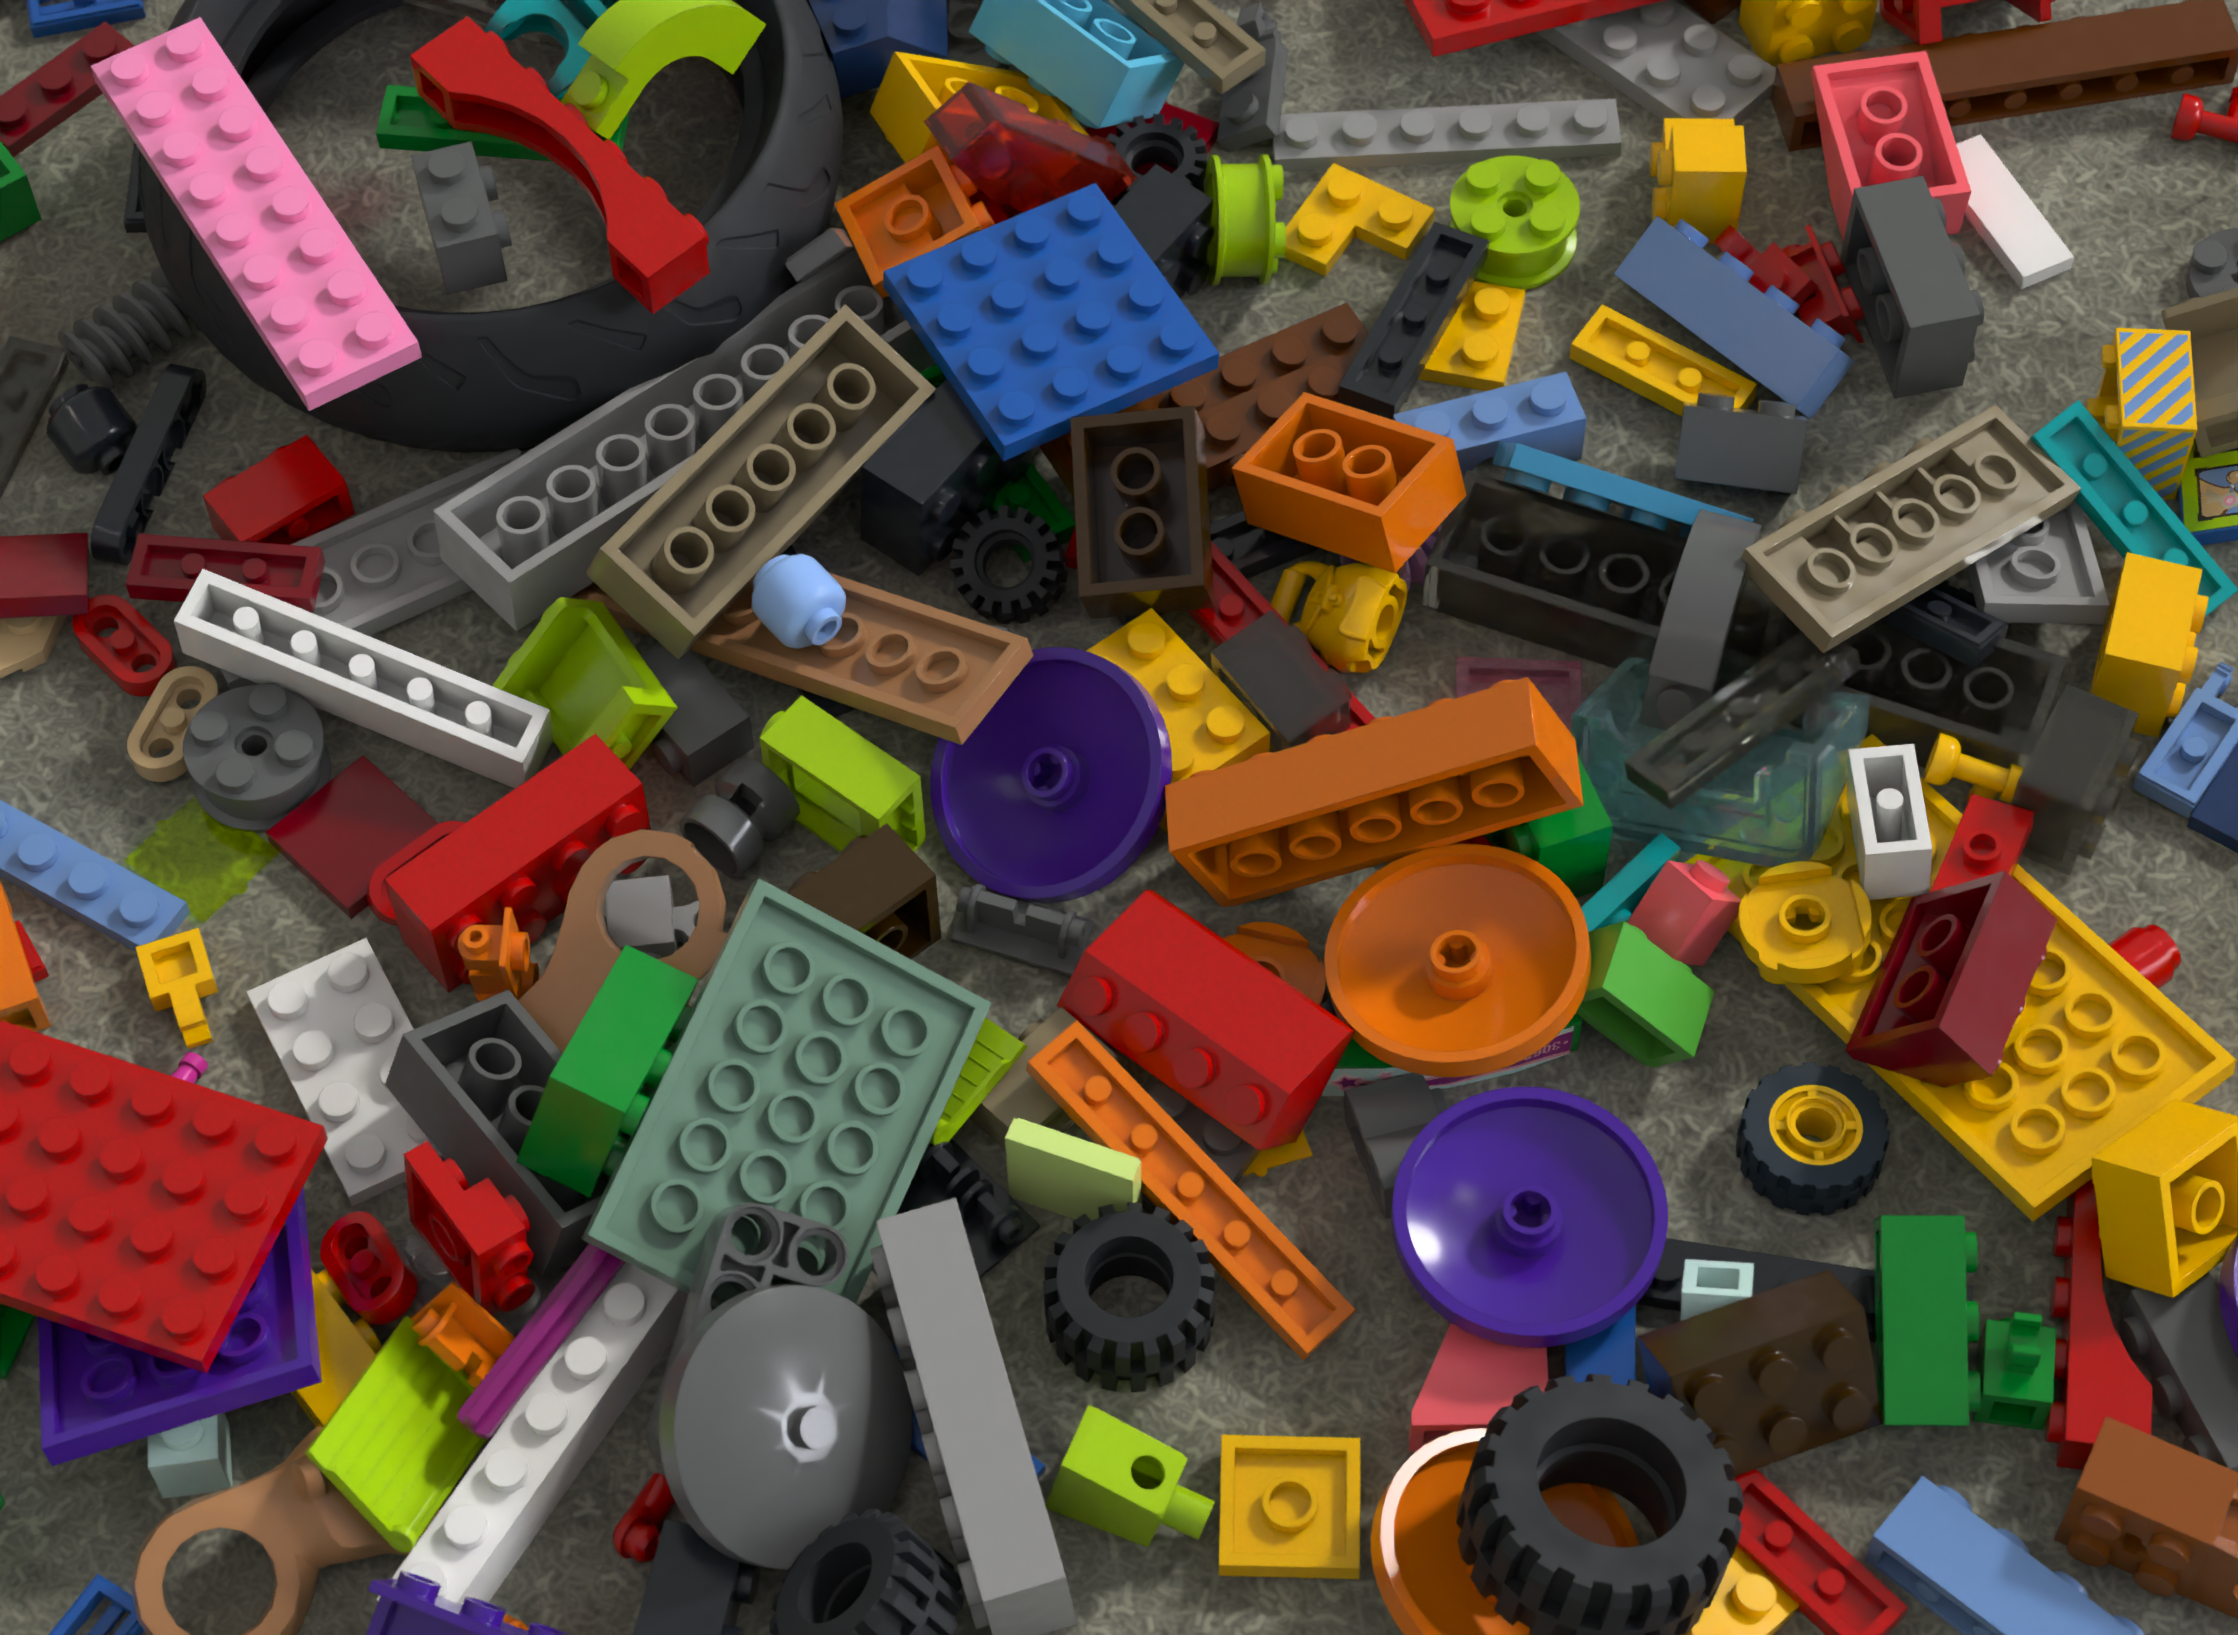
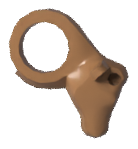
(588, 953)
(294, 1518)

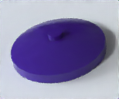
(1055, 780)
(1529, 1216)

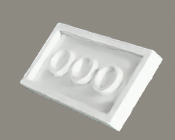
(336, 1040)

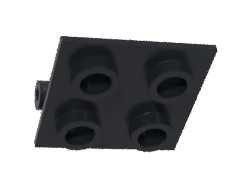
(989, 1214)

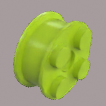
(1526, 215)
(1244, 219)

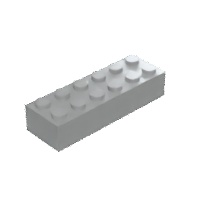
(970, 1424)

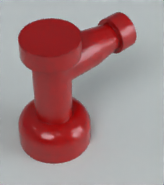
(2193, 119)

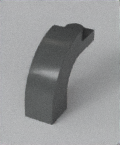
(1697, 618)

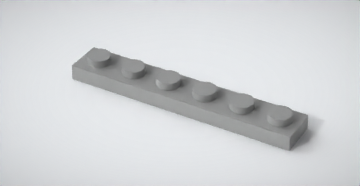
(1447, 134)

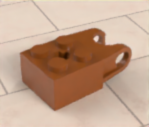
(2156, 1517)

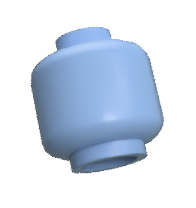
(797, 600)

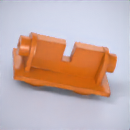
(498, 958)
(461, 1333)

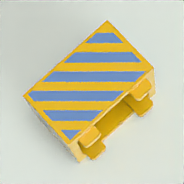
(2149, 402)

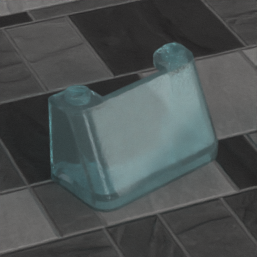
(1757, 811)

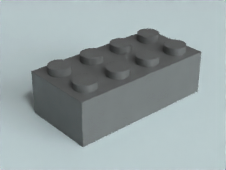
(474, 1095)

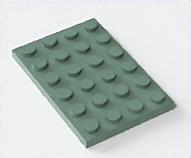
(790, 1089)

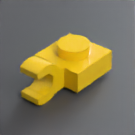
(177, 977)

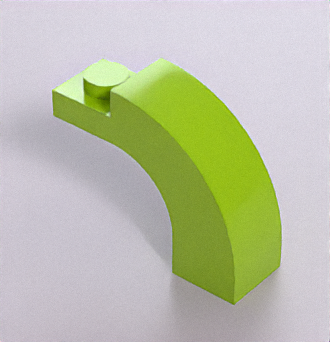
(643, 37)

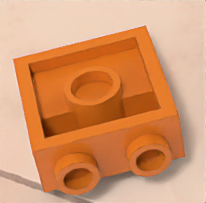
(911, 213)

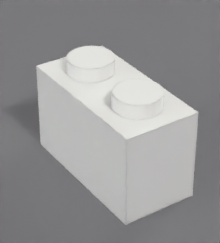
(1889, 821)

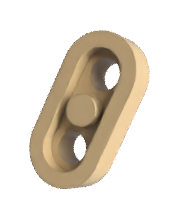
(165, 722)

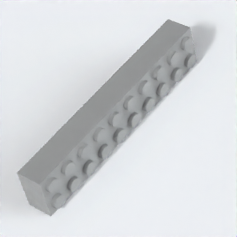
(545, 516)

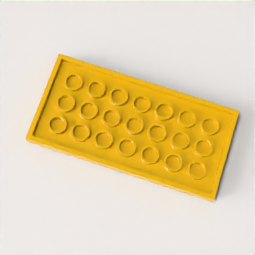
(2080, 1062)

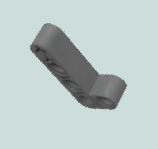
(772, 1259)

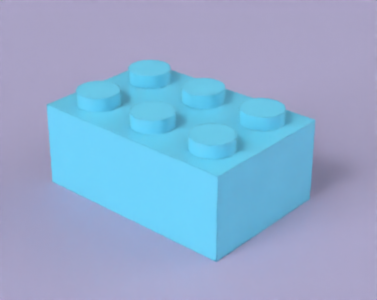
(1081, 54)

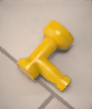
(1988, 779)

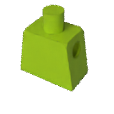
(1125, 1482)

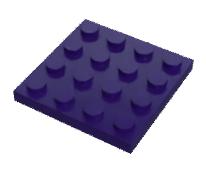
(112, 1394)

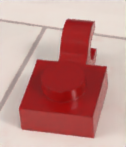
(1769, 267)

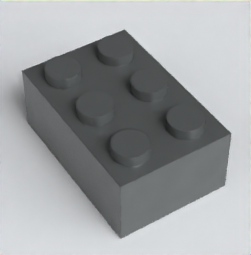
(1911, 286)

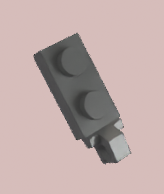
(1254, 105)

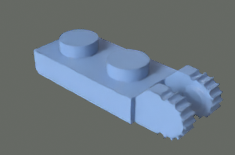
(2192, 748)

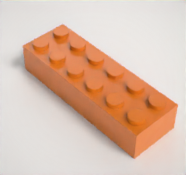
(1374, 793)

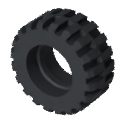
(1621, 1443)

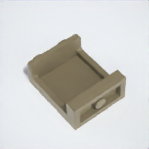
(2215, 365)

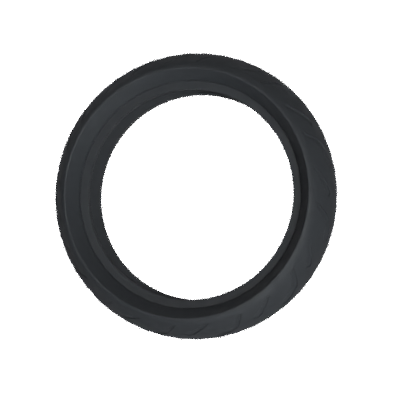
(538, 368)

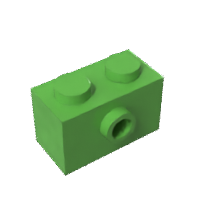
(1643, 997)

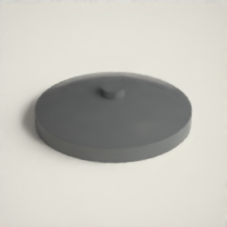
(783, 1422)

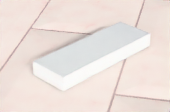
(2009, 218)

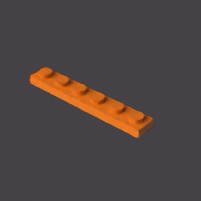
(1193, 1188)

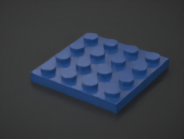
(1050, 320)

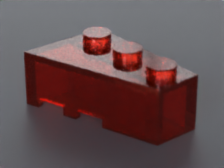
(1021, 155)

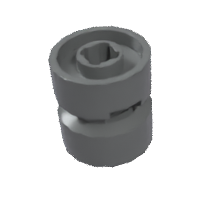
(745, 812)

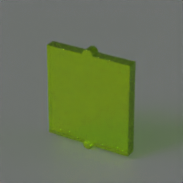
(201, 859)

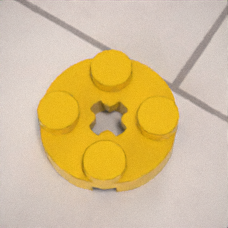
(1798, 955)

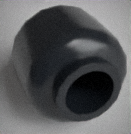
(90, 429)

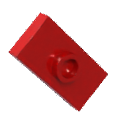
(1985, 842)

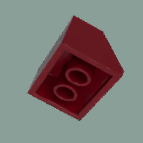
(1954, 982)

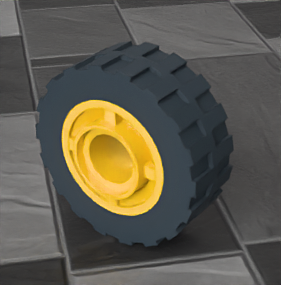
(1804, 1172)

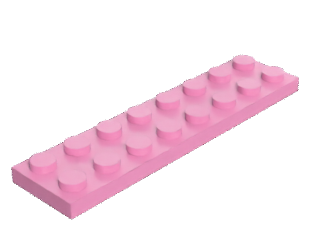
(256, 214)

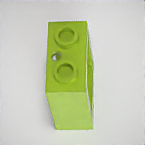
(841, 778)

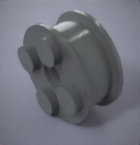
(255, 755)

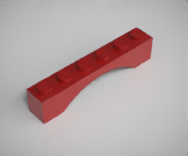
(485, 90)
(2090, 1357)

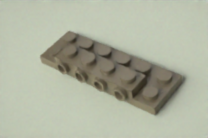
(1907, 527)

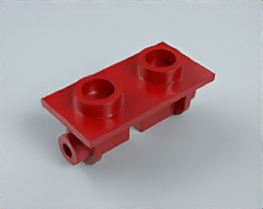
(1831, 305)

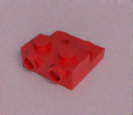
(470, 1230)

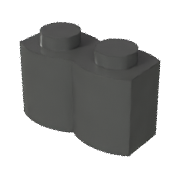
(1385, 1123)

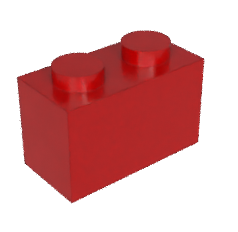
(280, 497)

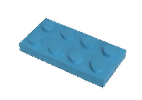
(1599, 488)

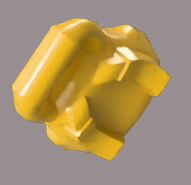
(1347, 613)

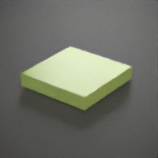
(1068, 1172)

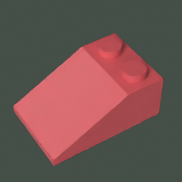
(1887, 125)

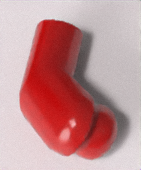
(637, 1531)

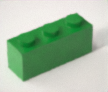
(1925, 1320)

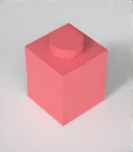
(1687, 910)

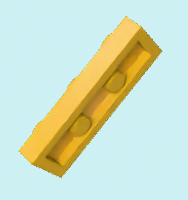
(1654, 363)

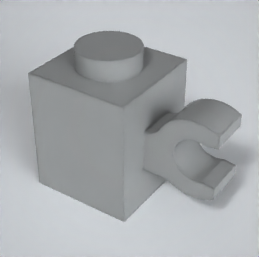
(646, 918)

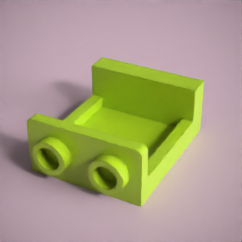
(589, 680)

